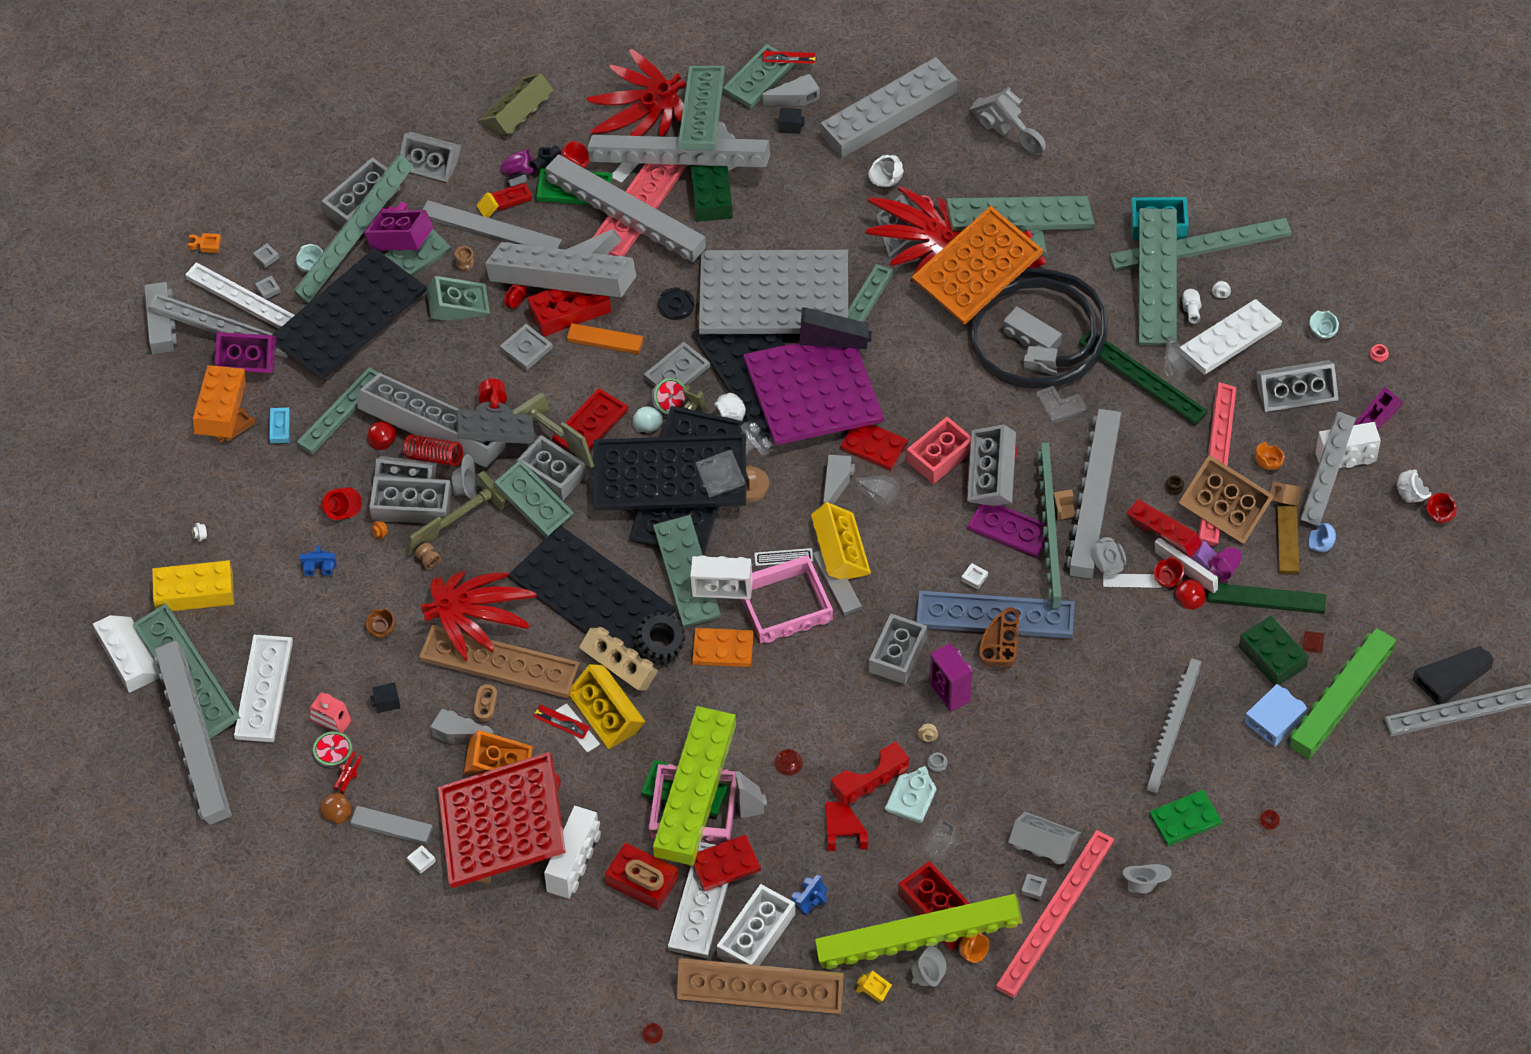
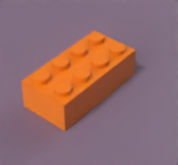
(219, 401)

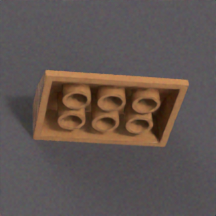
(1226, 499)

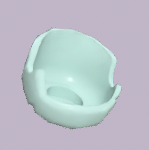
(307, 257)
(1324, 324)
(647, 420)

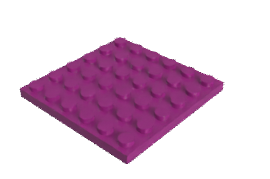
(812, 391)

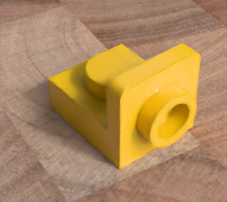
(873, 985)

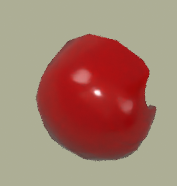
(381, 435)
(1441, 507)
(1168, 572)
(1190, 594)

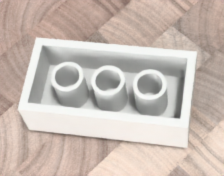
(579, 838)
(756, 928)

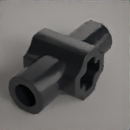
(545, 157)

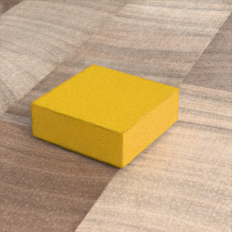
(487, 205)

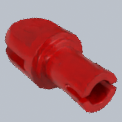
(515, 296)
(347, 773)

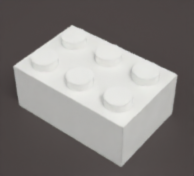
(1361, 446)
(721, 577)

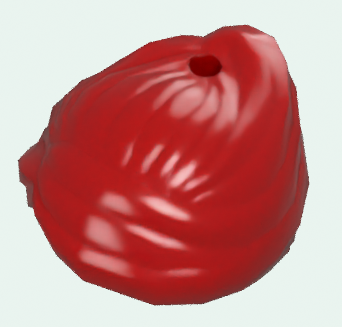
(576, 153)

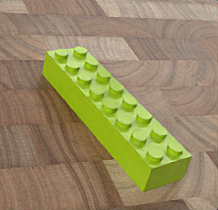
(694, 786)

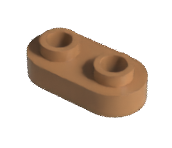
(485, 704)
(645, 875)

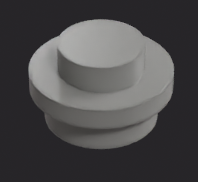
(937, 762)

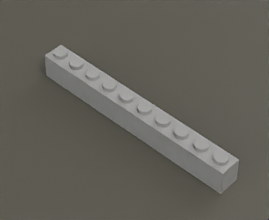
(666, 151)
(625, 208)
(1095, 492)
(192, 732)

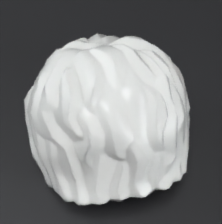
(886, 171)
(730, 406)
(1411, 487)

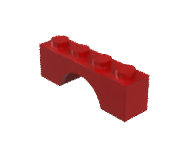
(1175, 533)
(850, 786)

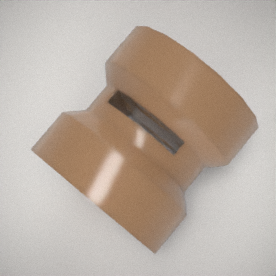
(464, 258)
(429, 558)

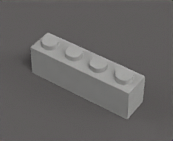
(159, 326)

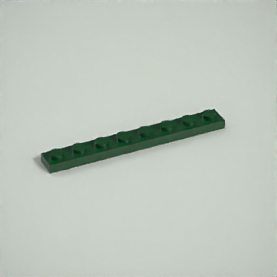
(1149, 381)

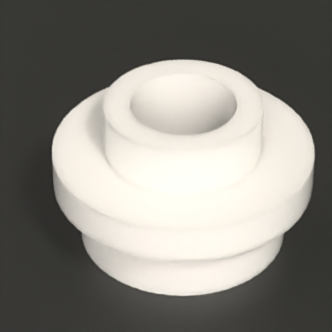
(1221, 289)
(199, 532)

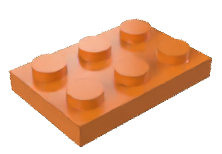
(723, 647)

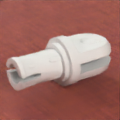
(1192, 304)

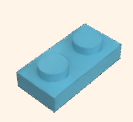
(279, 425)

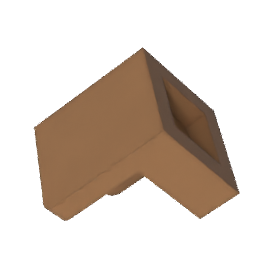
(1286, 493)
(1064, 505)

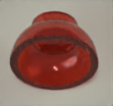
(788, 762)

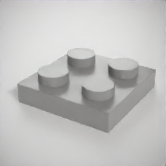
(526, 347)

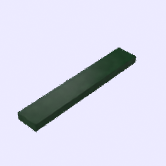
(1269, 598)

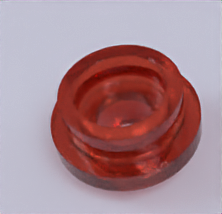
(1269, 814)
(652, 1027)

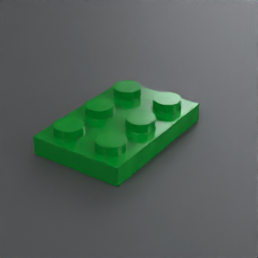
(1185, 817)

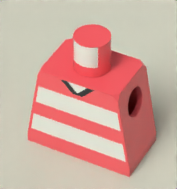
(330, 713)

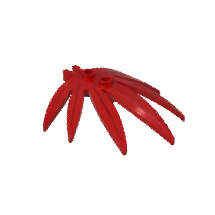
(657, 97)
(934, 229)
(453, 603)

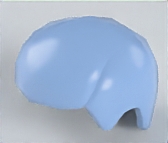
(1323, 538)

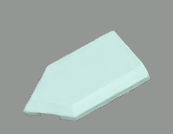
(912, 795)

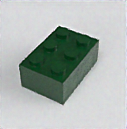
(711, 192)
(1273, 651)

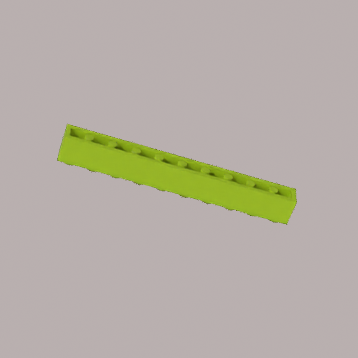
(919, 931)

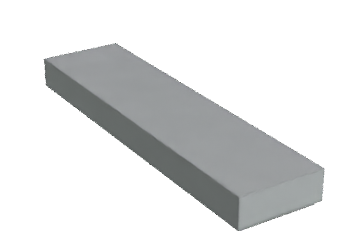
(840, 588)
(391, 825)

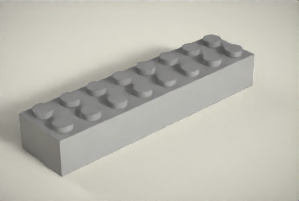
(888, 107)
(561, 269)
(421, 416)

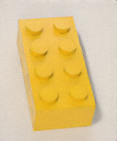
(193, 586)

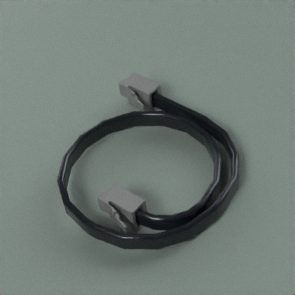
(1047, 359)

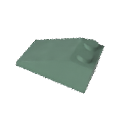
(456, 299)

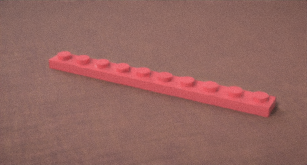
(1219, 445)
(1055, 914)

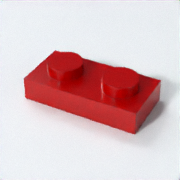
(512, 196)

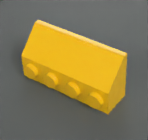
(840, 542)
(605, 706)

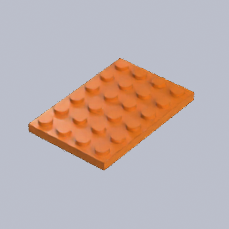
(977, 265)

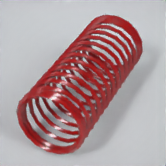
(417, 449)

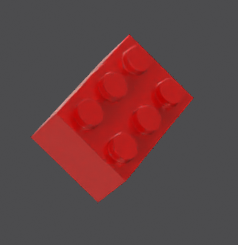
(616, 876)

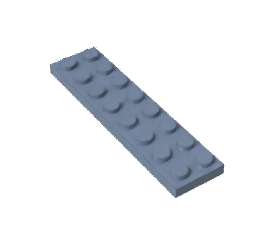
(976, 612)

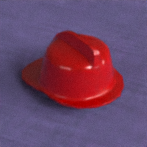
(341, 503)

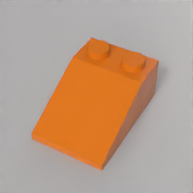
(492, 752)

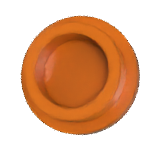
(379, 529)

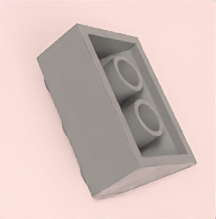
(430, 155)
(893, 245)
(1043, 838)

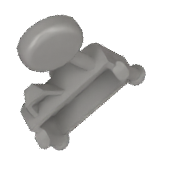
(1001, 109)

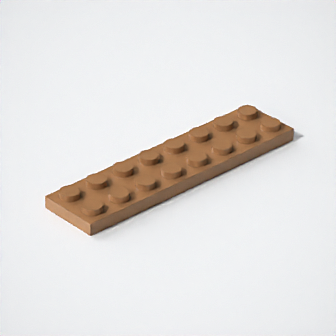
(505, 664)
(760, 986)

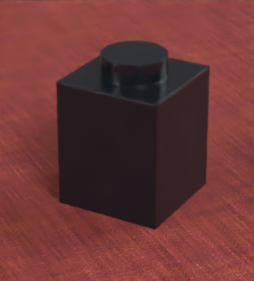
(791, 120)
(385, 698)

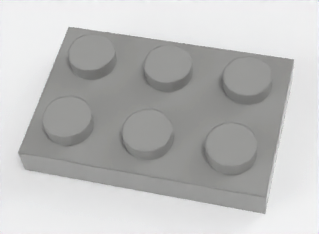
(681, 364)

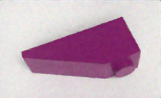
(1380, 409)

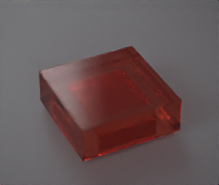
(1313, 641)

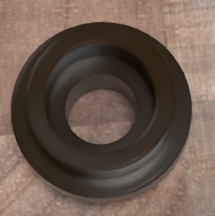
(1174, 480)

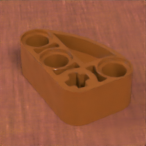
(994, 640)

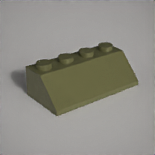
(517, 104)

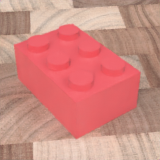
(939, 450)

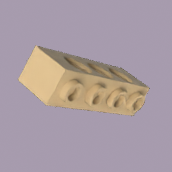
(593, 646)

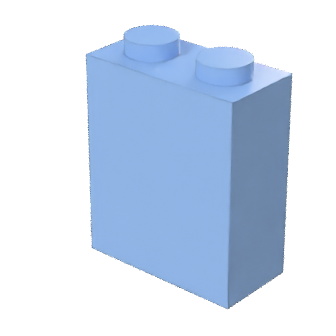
(1275, 715)

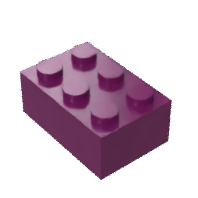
(399, 230)
(246, 351)
(950, 677)

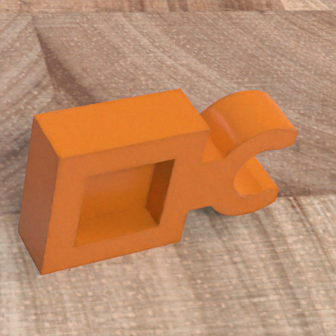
(207, 243)

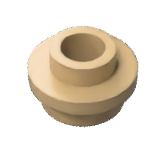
(928, 733)

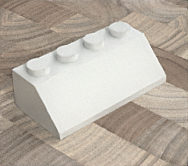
(127, 651)

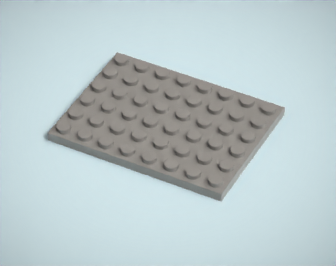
(768, 289)

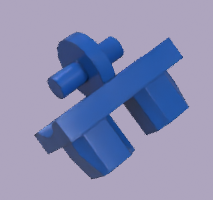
(318, 559)
(812, 895)

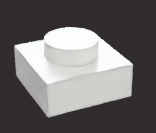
(974, 576)
(421, 859)

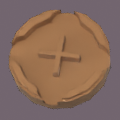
(756, 483)

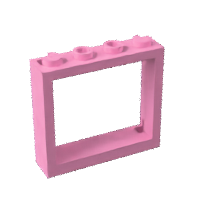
(781, 572)
(710, 835)

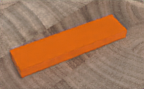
(605, 338)

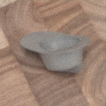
(464, 478)
(1144, 878)
(929, 967)

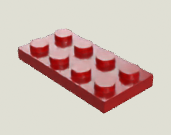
(594, 418)

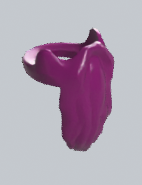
(517, 163)
(1225, 563)

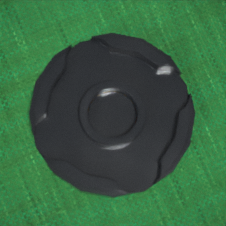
(678, 308)

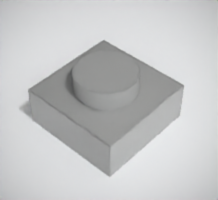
(266, 255)
(267, 287)
(1033, 886)

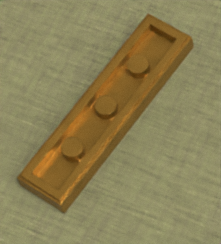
(1288, 540)

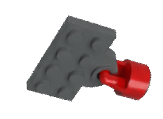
(493, 418)

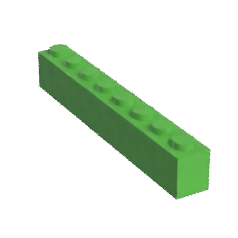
(1342, 693)

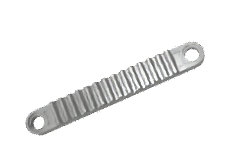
(1173, 725)

